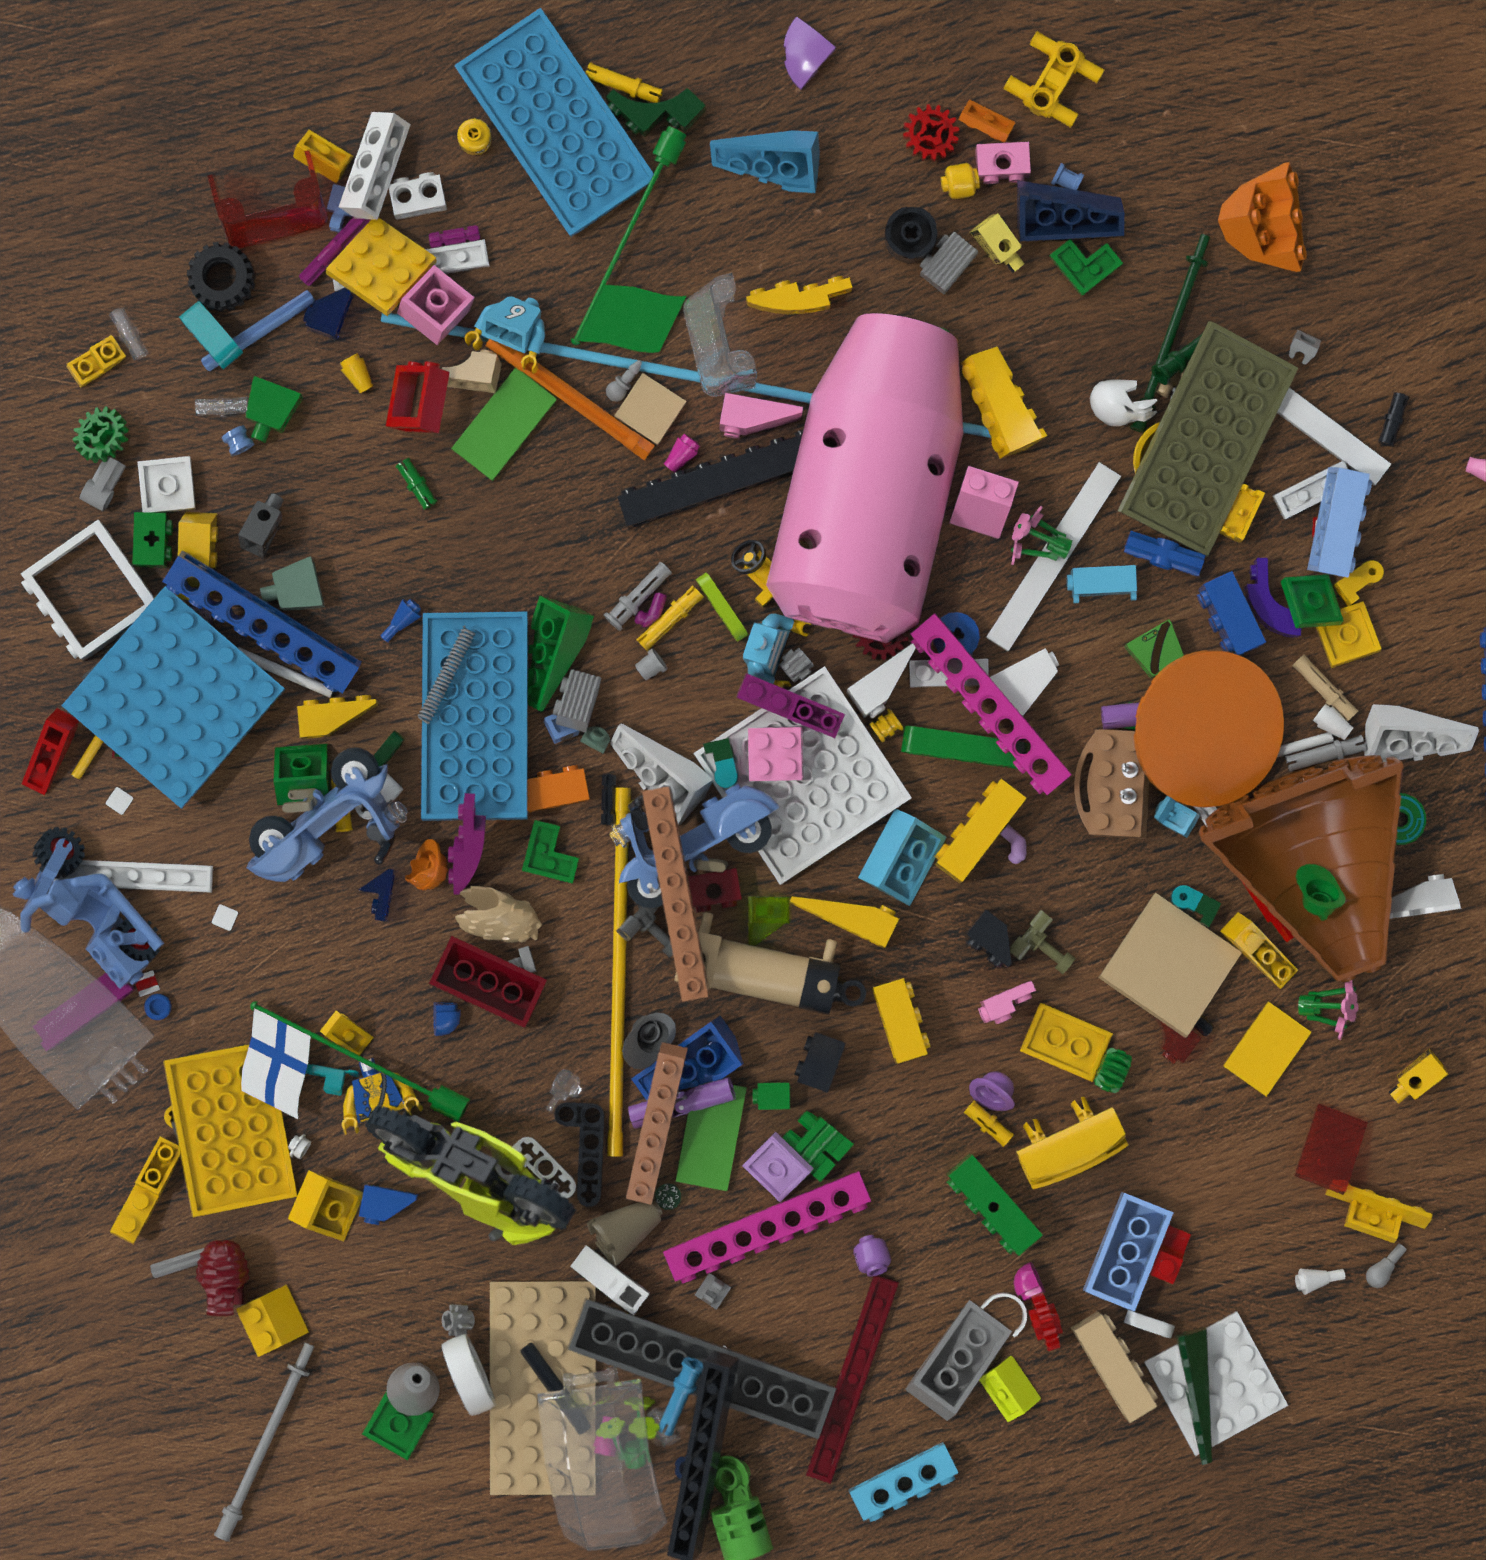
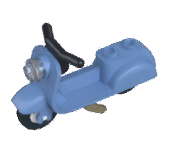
(736, 817)
(287, 847)

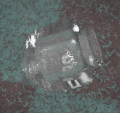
(661, 1439)

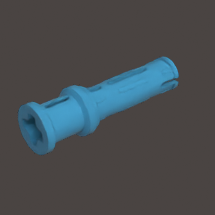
(684, 1386)

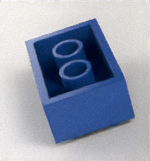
(1230, 615)

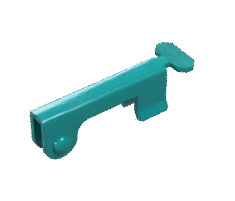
(334, 1077)

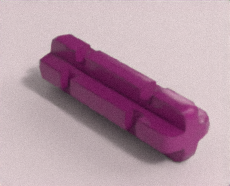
(454, 236)

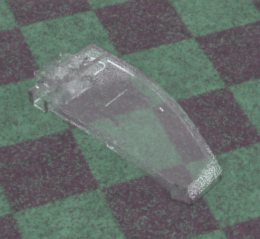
(64, 1016)

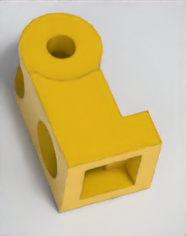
(1366, 574)

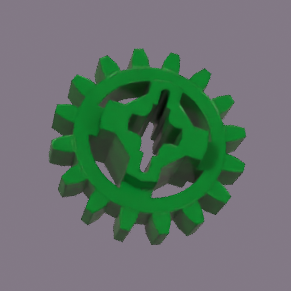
(100, 434)

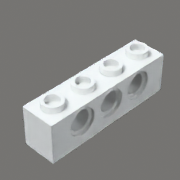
(374, 165)

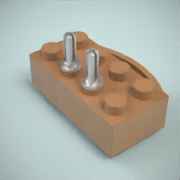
(1114, 787)

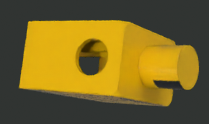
(1425, 1067)

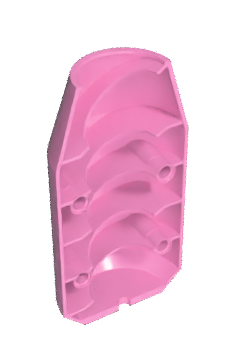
(871, 499)

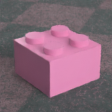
(435, 305)
(775, 754)

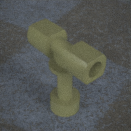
(1035, 938)

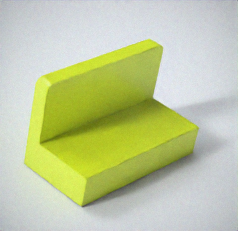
(1010, 1389)

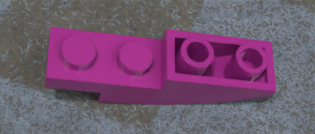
(790, 705)
(467, 845)

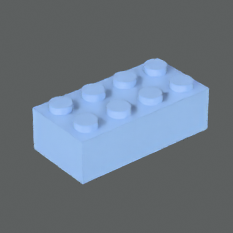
(1339, 522)
(1127, 1251)

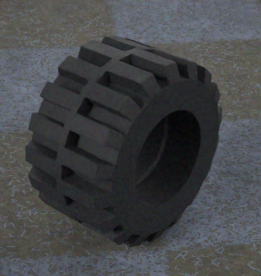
(208, 259)

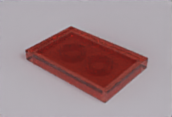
(1330, 1149)

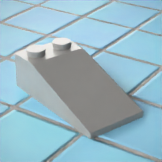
(958, 1361)

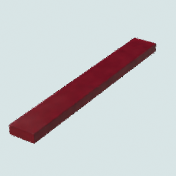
(852, 1378)

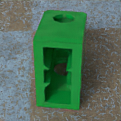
(270, 407)

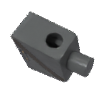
(258, 534)

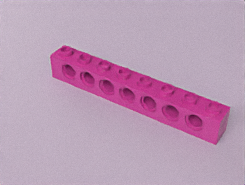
(935, 628)
(677, 1255)

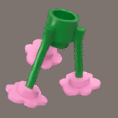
(1057, 543)
(1311, 1005)

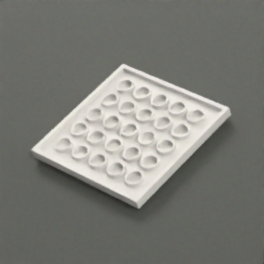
(842, 789)

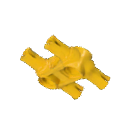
(1054, 79)

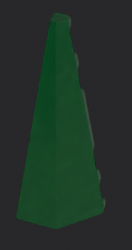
(1194, 1360)

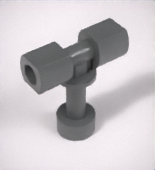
(643, 921)

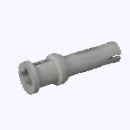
(625, 603)

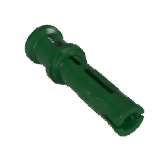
(1175, 362)

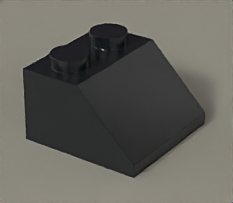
(820, 1061)

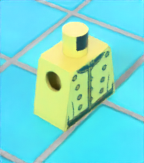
(990, 234)

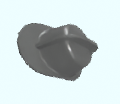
(645, 1039)

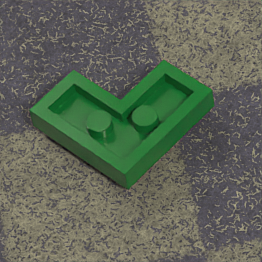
(1084, 272)
(542, 859)

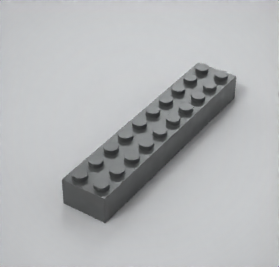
(658, 1355)

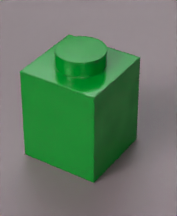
(772, 1096)

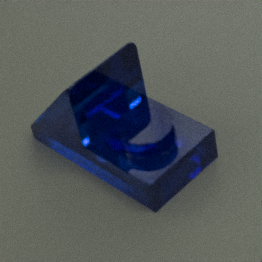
(383, 886)

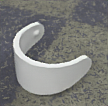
(1002, 1294)

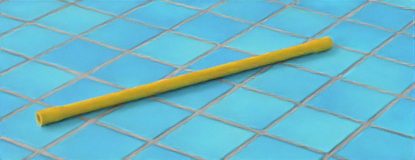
(615, 1132)

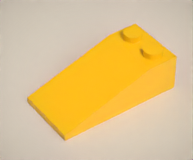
(863, 921)

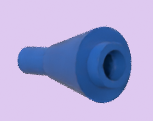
(405, 615)

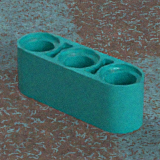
(210, 335)

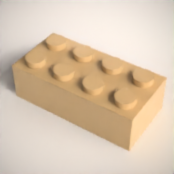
(1114, 1367)

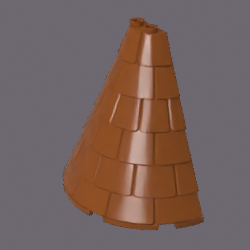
(1329, 819)

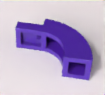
(1264, 607)

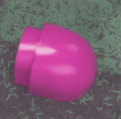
(1027, 1282)

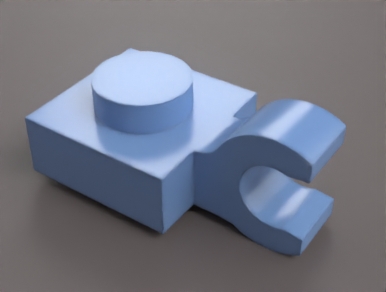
(333, 206)

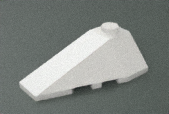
(1414, 734)
(1425, 898)

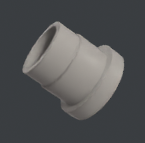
(651, 665)

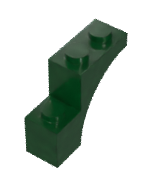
(643, 117)

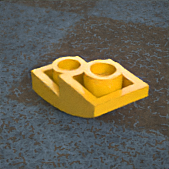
(96, 361)

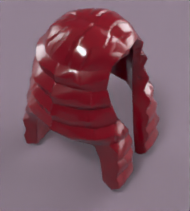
(222, 1275)

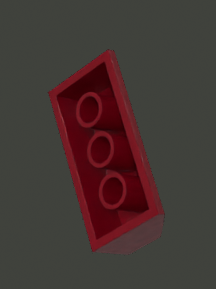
(488, 982)

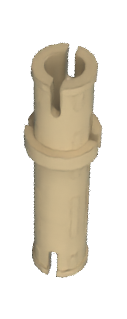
(1328, 691)

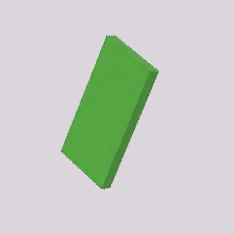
(504, 424)
(711, 1143)

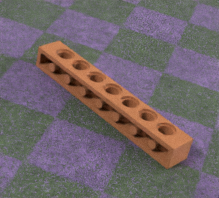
(676, 893)

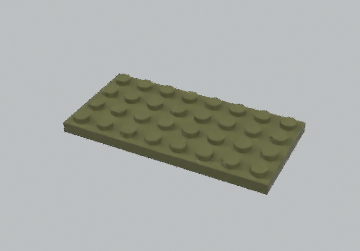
(1208, 438)

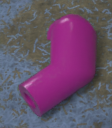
(654, 612)

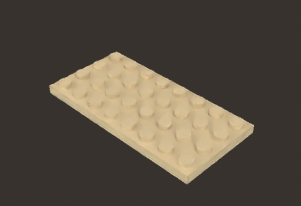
(523, 1315)

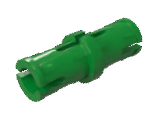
(416, 483)

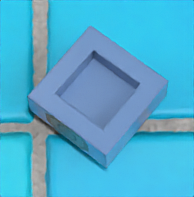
(557, 732)

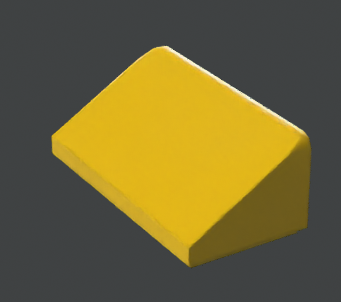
(328, 158)

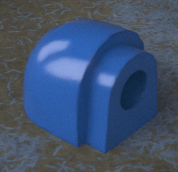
(445, 1017)

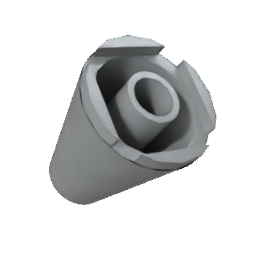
(410, 1397)

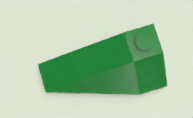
(557, 641)

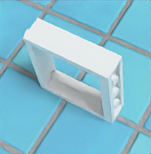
(47, 607)

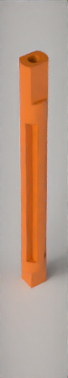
(576, 400)

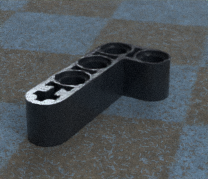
(586, 1154)

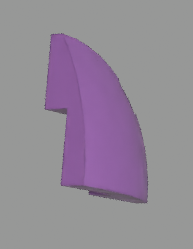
(805, 52)

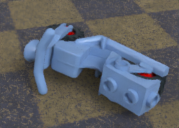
(92, 899)

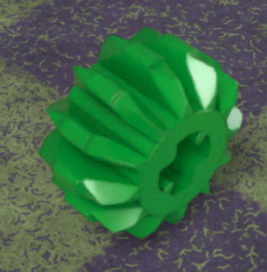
(1113, 1070)

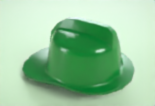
(1319, 890)

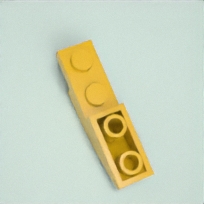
(788, 300)
(146, 1191)

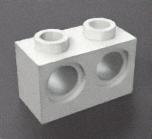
(418, 203)

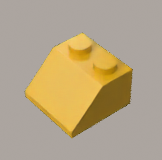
(325, 1206)
(272, 1320)

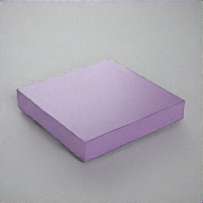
(777, 1167)

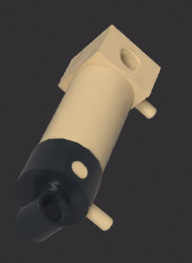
(773, 974)

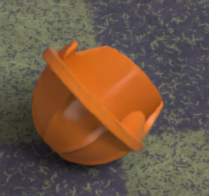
(429, 867)

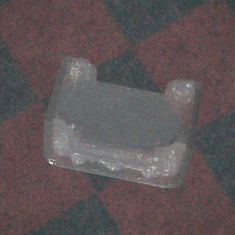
(717, 366)

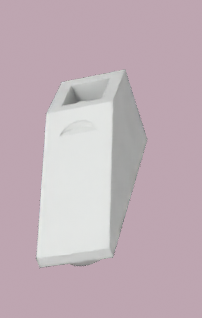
(610, 1280)

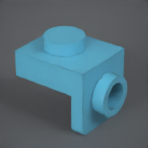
(1176, 816)

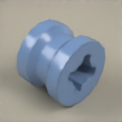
(237, 440)

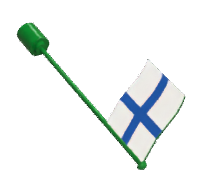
(280, 1060)

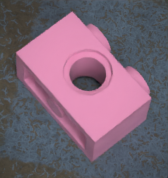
(1015, 153)

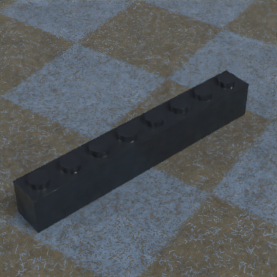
(710, 481)
(702, 1456)

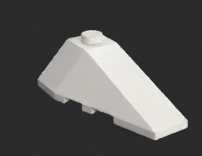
(662, 768)

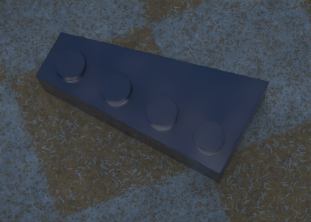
(1066, 213)

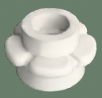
(299, 1146)

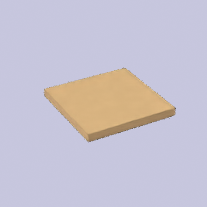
(1170, 965)

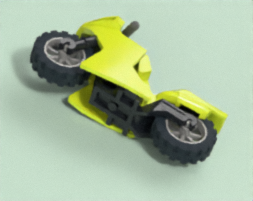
(444, 1159)

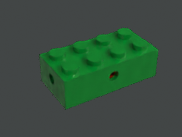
(1006, 1219)

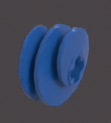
(967, 628)

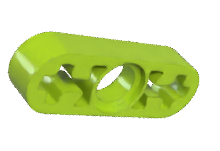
(721, 607)

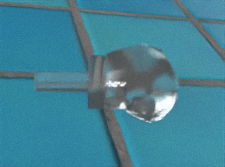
(564, 1085)

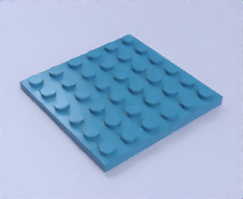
(173, 697)

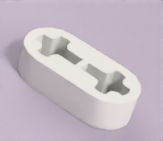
(1149, 1324)

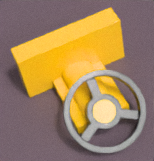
(756, 567)

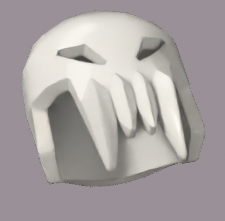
(1113, 405)

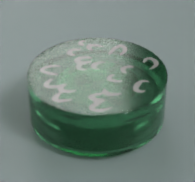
(668, 1196)

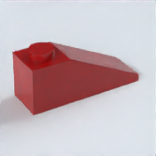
(50, 750)

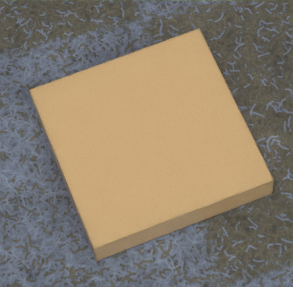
(650, 409)

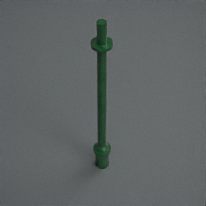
(1196, 261)

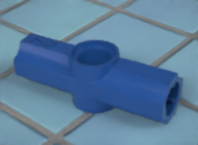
(1164, 553)

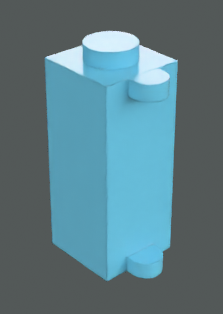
(1102, 581)

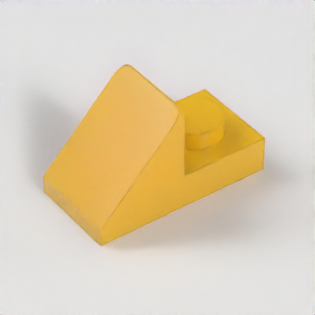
(346, 1033)

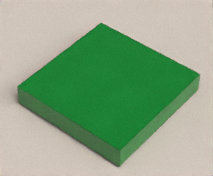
(1312, 601)
(396, 1430)

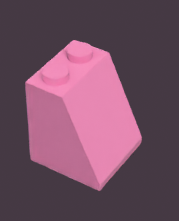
(983, 502)

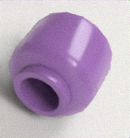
(872, 1255)

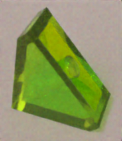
(766, 916)

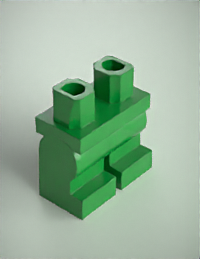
(816, 1141)

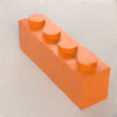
(557, 789)

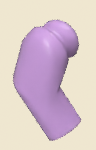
(1018, 844)

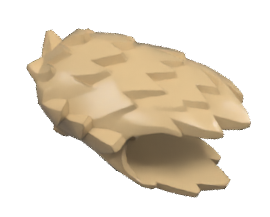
(498, 916)

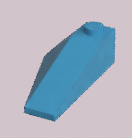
(777, 157)

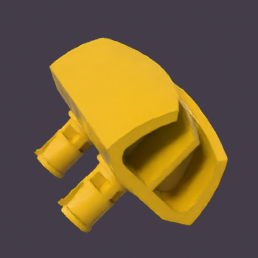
(1072, 1148)

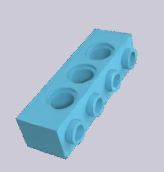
(935, 1456)

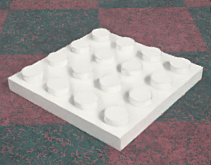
(1239, 1382)

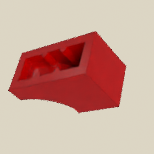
(1170, 1255)

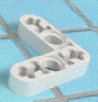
(536, 1148)

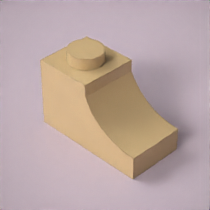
(476, 373)

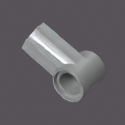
(99, 489)

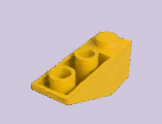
(325, 719)
(1259, 949)

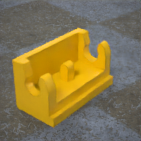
(1241, 513)

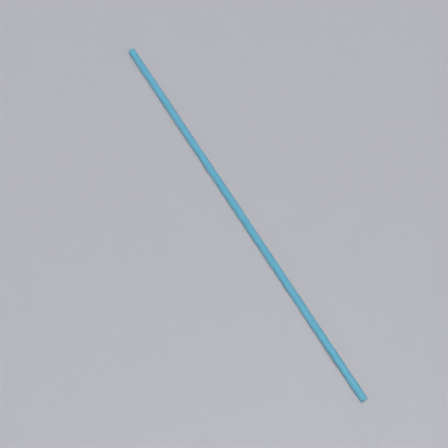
(656, 369)

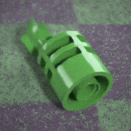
(740, 1520)

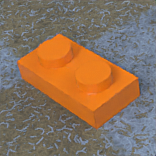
(987, 121)

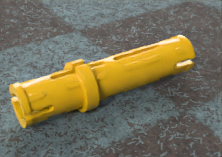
(634, 87)
(673, 615)

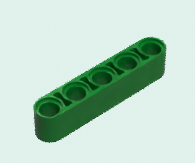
(958, 747)

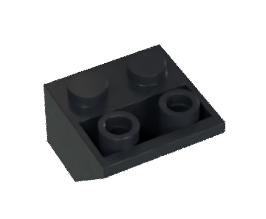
(992, 937)

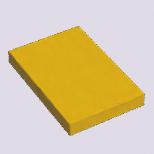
(1066, 1042)
(1266, 1049)

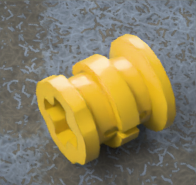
(886, 725)

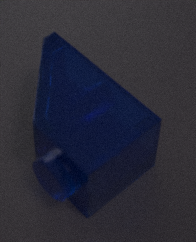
(329, 313)

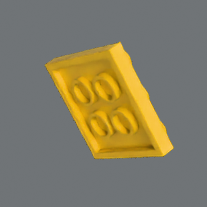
(381, 265)

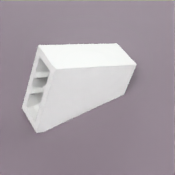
(1026, 679)

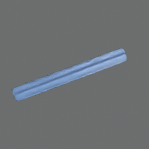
(266, 325)

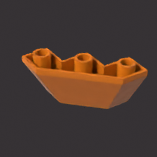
(1266, 219)

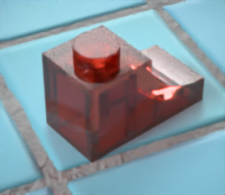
(1174, 1045)

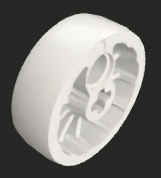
(468, 1375)

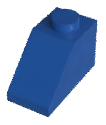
(383, 1203)

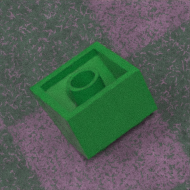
(300, 769)

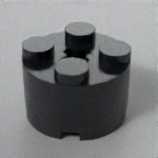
(910, 220)

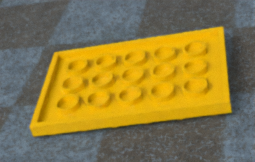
(227, 1139)

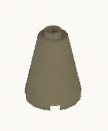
(624, 1229)

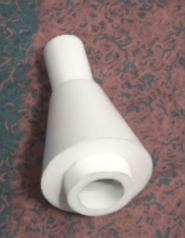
(1310, 1280)

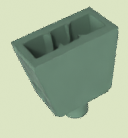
(295, 587)

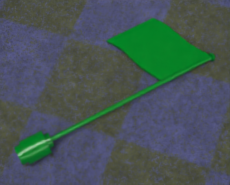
(629, 314)

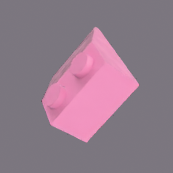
(751, 415)

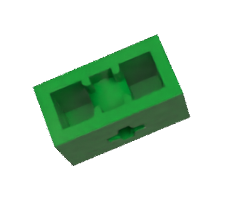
(144, 527)

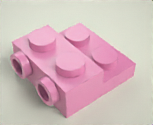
(1000, 1006)

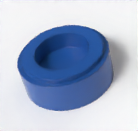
(158, 1006)

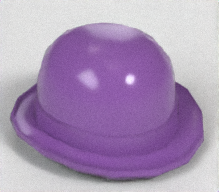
(993, 1091)

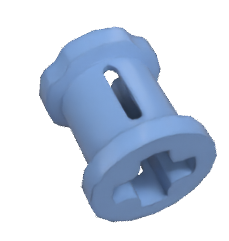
(1067, 178)

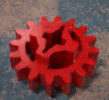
(941, 127)
(1045, 1321)

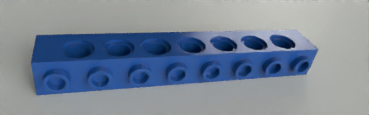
(256, 608)

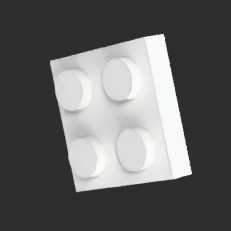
(166, 485)

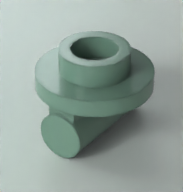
(596, 738)

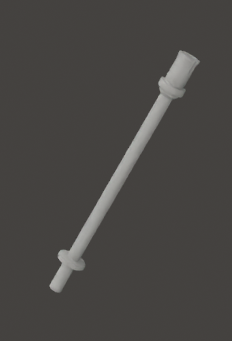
(233, 1512)

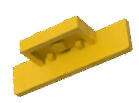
(1378, 1214)

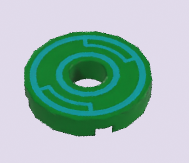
(1415, 820)

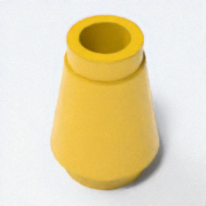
(356, 372)

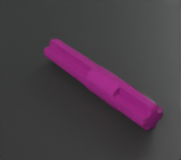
(332, 250)

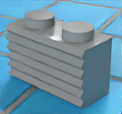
(948, 262)
(577, 701)

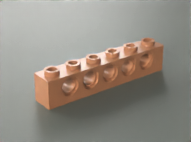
(656, 1123)

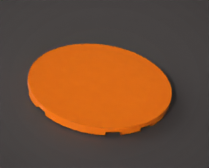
(1208, 728)

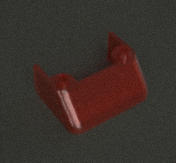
(251, 229)

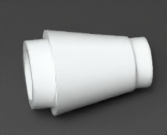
(1332, 721)

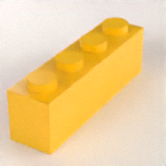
(1001, 403)

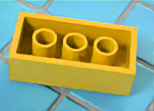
(980, 831)

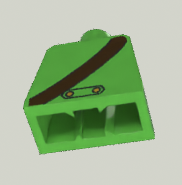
(1155, 648)

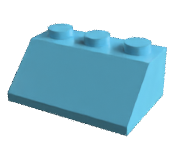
(902, 857)

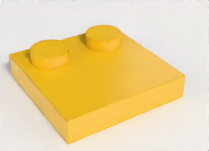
(1350, 639)

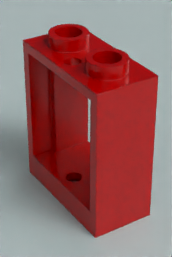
(431, 399)

